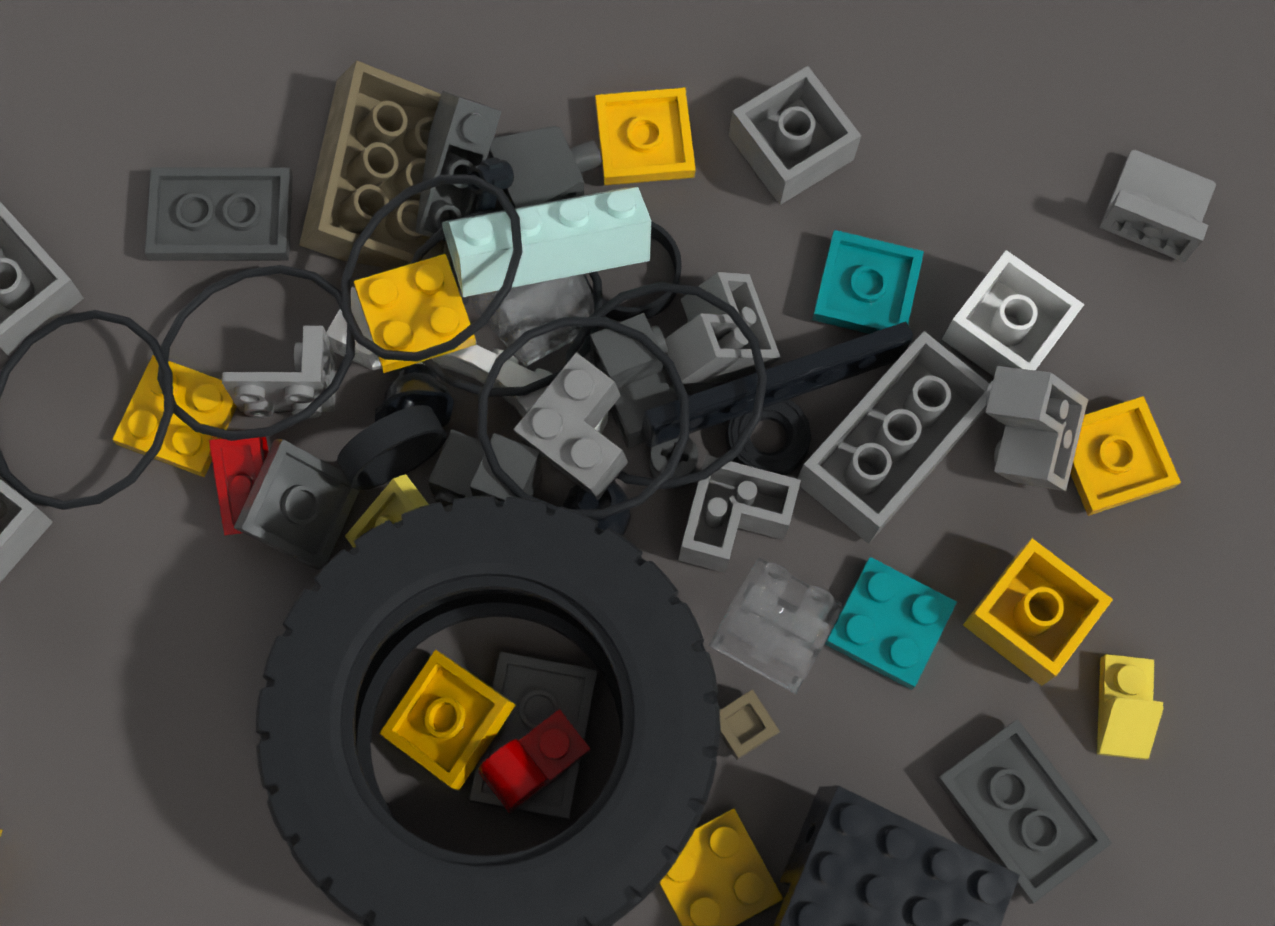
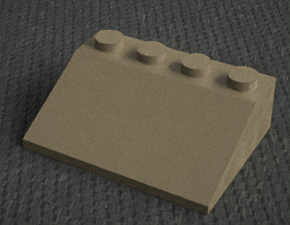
(366, 159)

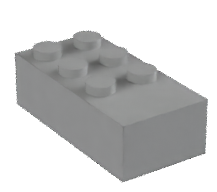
(30, 285)
(895, 437)

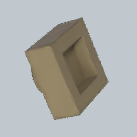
(746, 725)

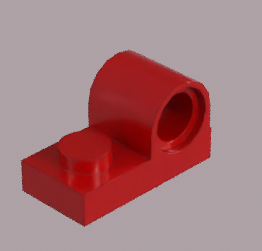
(235, 472)
(533, 762)

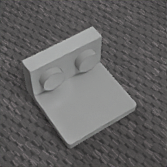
(1159, 206)
(269, 392)

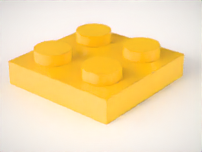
(645, 136)
(413, 309)
(197, 395)
(1121, 457)
(447, 720)
(719, 876)

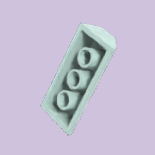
(557, 240)

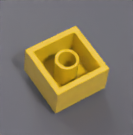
(1038, 612)

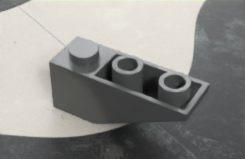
(456, 142)

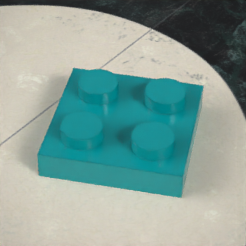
(867, 283)
(891, 623)

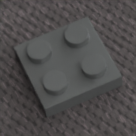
(297, 505)

